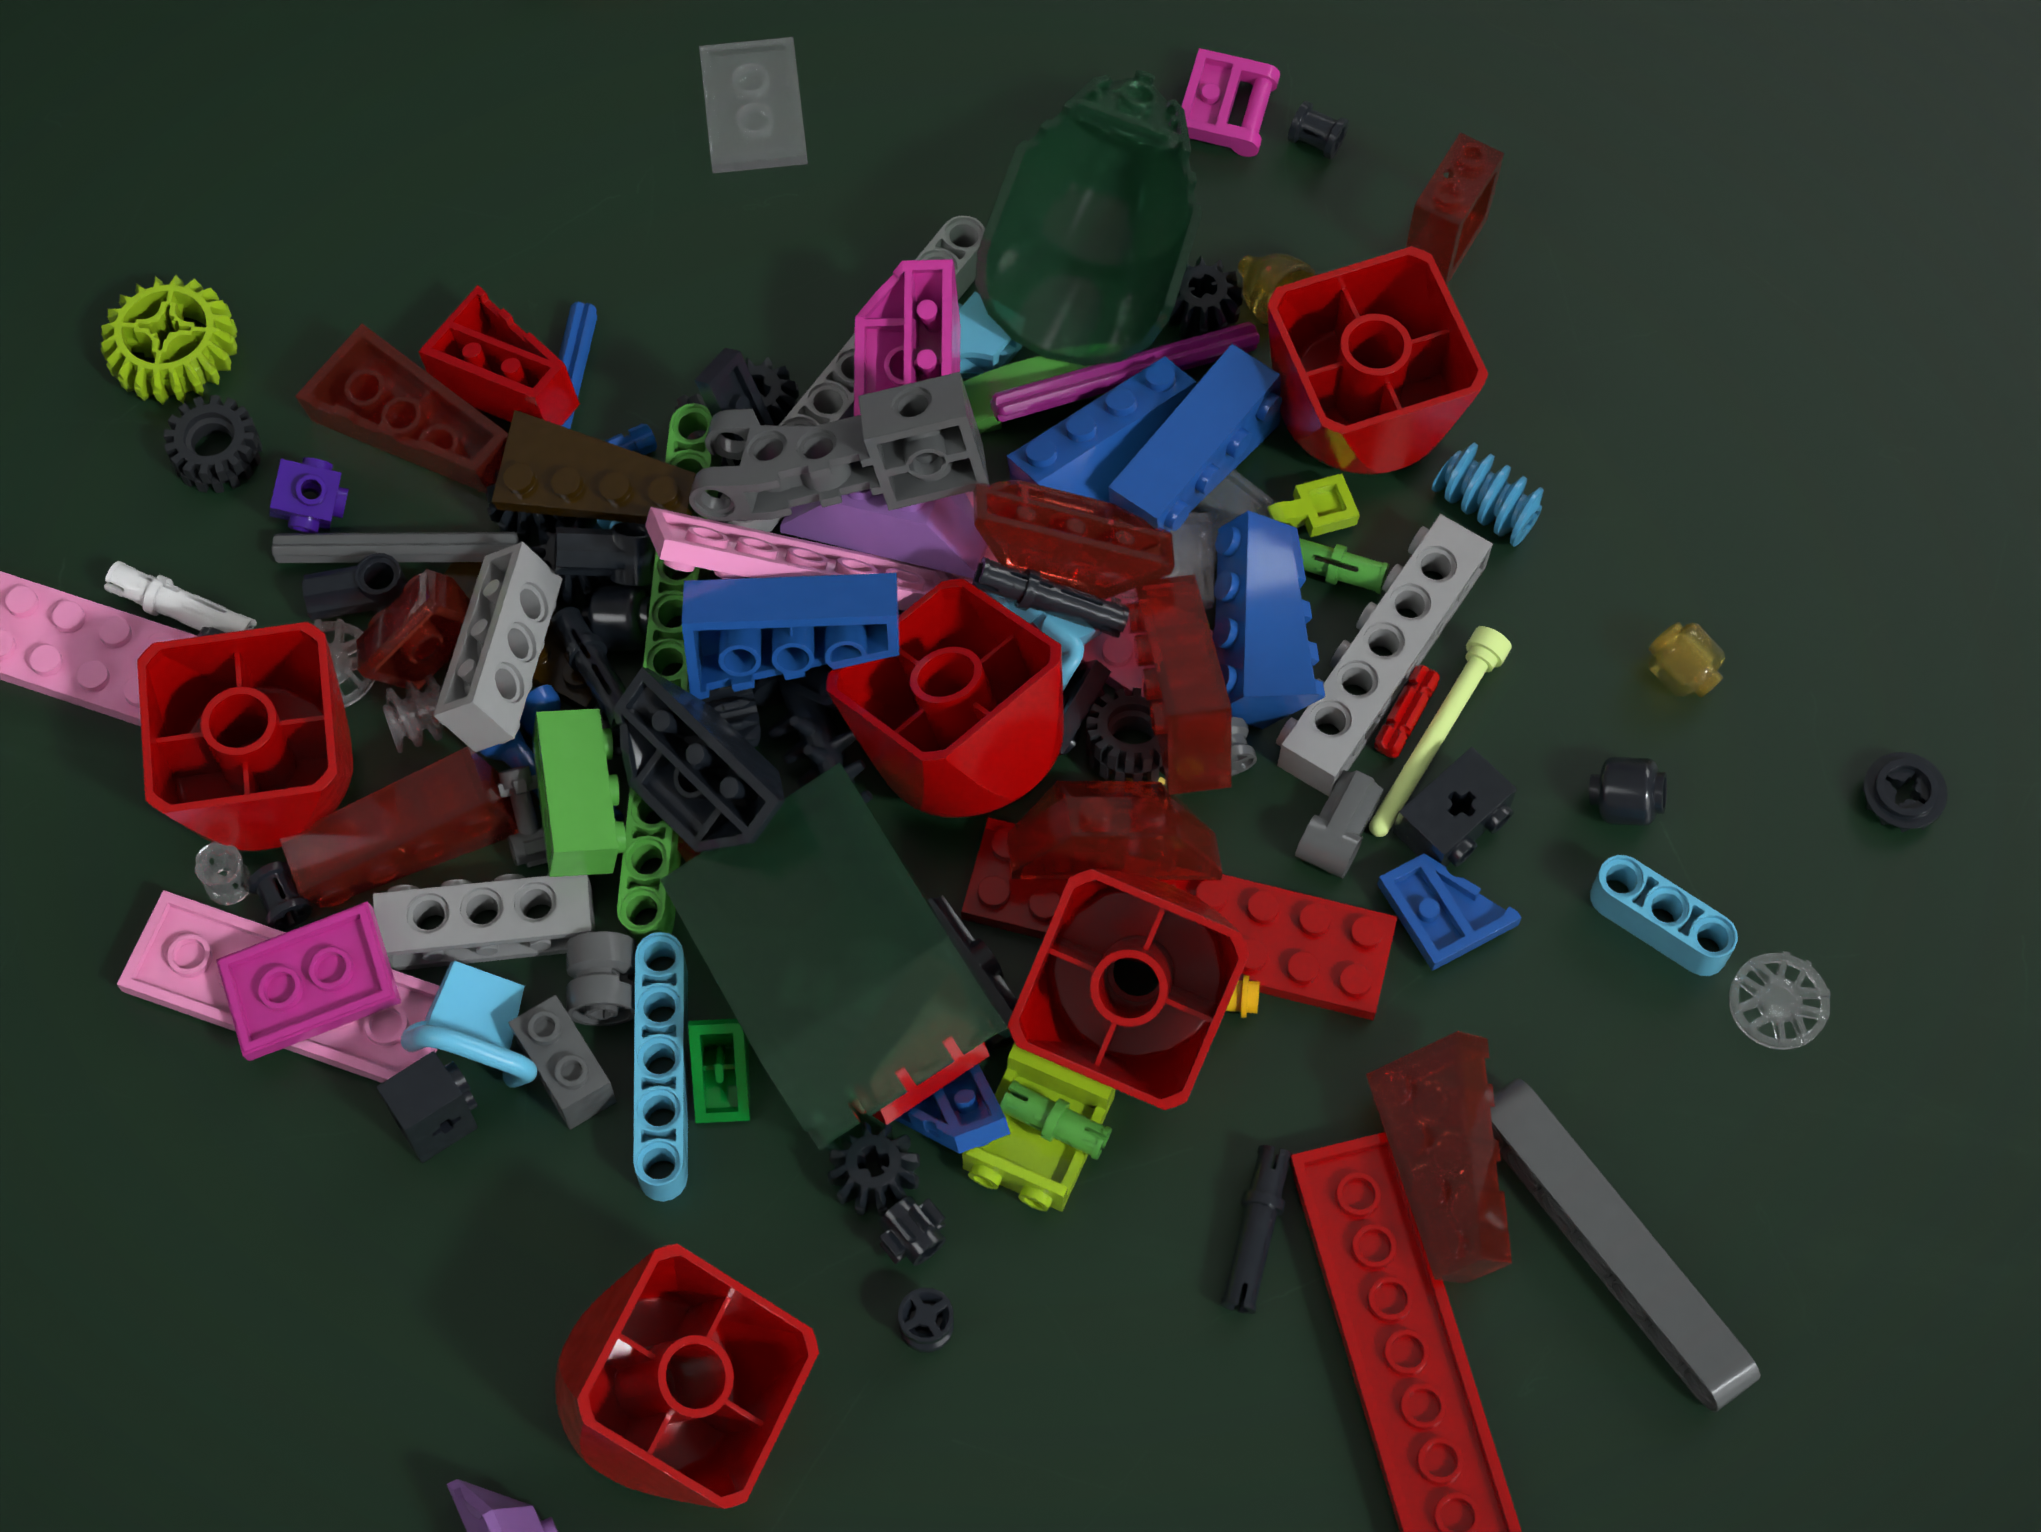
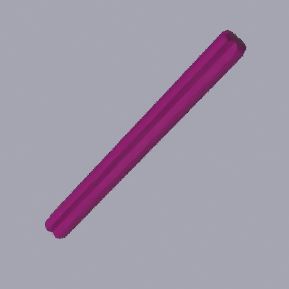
(1106, 376)

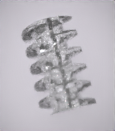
(413, 713)

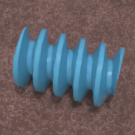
(1489, 494)

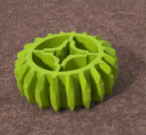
(182, 352)

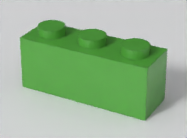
(577, 792)

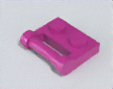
(1212, 96)

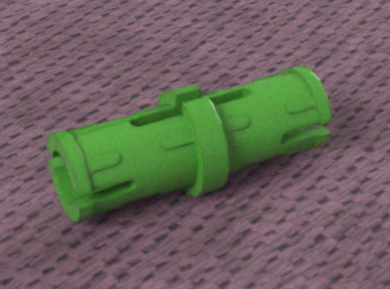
(1370, 573)
(1055, 1120)

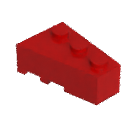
(498, 364)

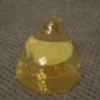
(1266, 273)

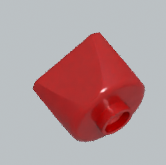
(1372, 362)
(963, 709)
(244, 733)
(1130, 1042)
(729, 1373)

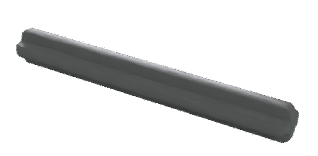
(401, 546)

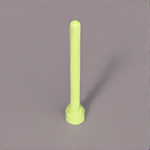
(1485, 651)

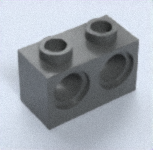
(563, 1062)

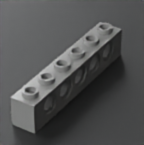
(1443, 549)

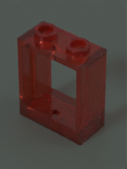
(1458, 206)

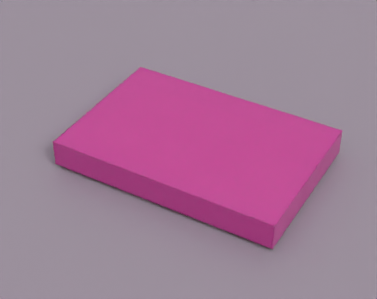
(308, 981)

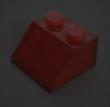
(414, 632)

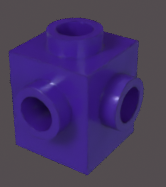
(309, 476)

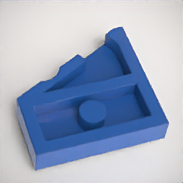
(1442, 910)
(960, 1114)

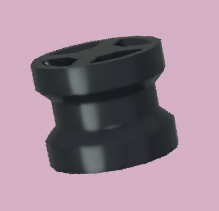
(921, 1309)

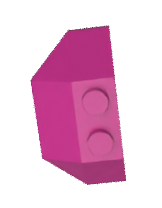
(908, 329)

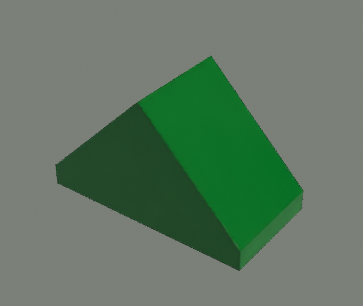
(719, 1070)

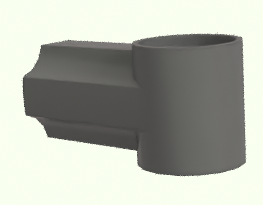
(1336, 833)

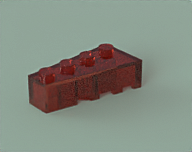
(403, 410)
(1182, 683)
(401, 830)
(1446, 1153)

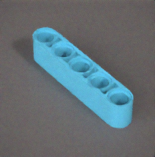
(667, 1089)

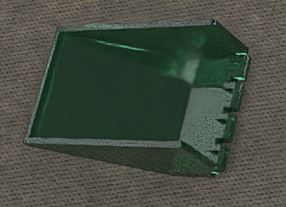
(832, 957)

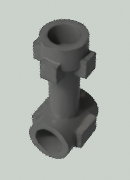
(529, 844)

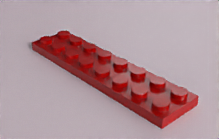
(1295, 941)
(1401, 1343)

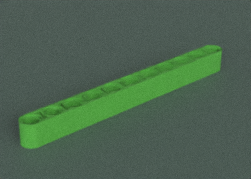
(662, 648)

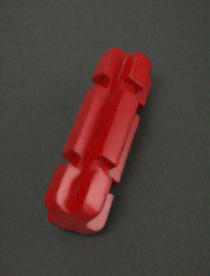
(1406, 711)

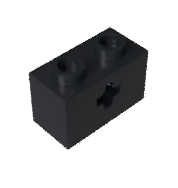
(1464, 786)
(430, 1105)

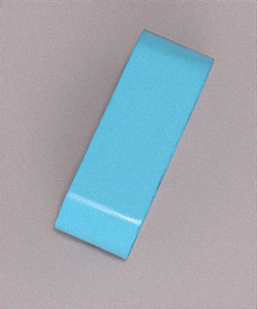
(1674, 939)

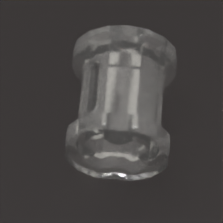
(218, 886)

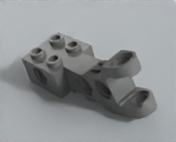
(906, 443)

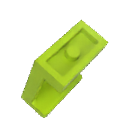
(1023, 1160)

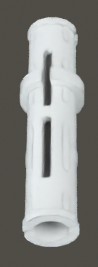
(163, 597)

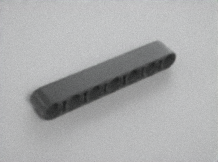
(1620, 1248)

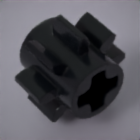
(912, 1231)

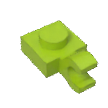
(1319, 505)

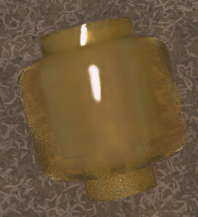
(1686, 660)

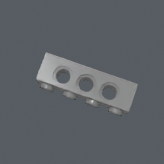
(498, 647)
(505, 937)

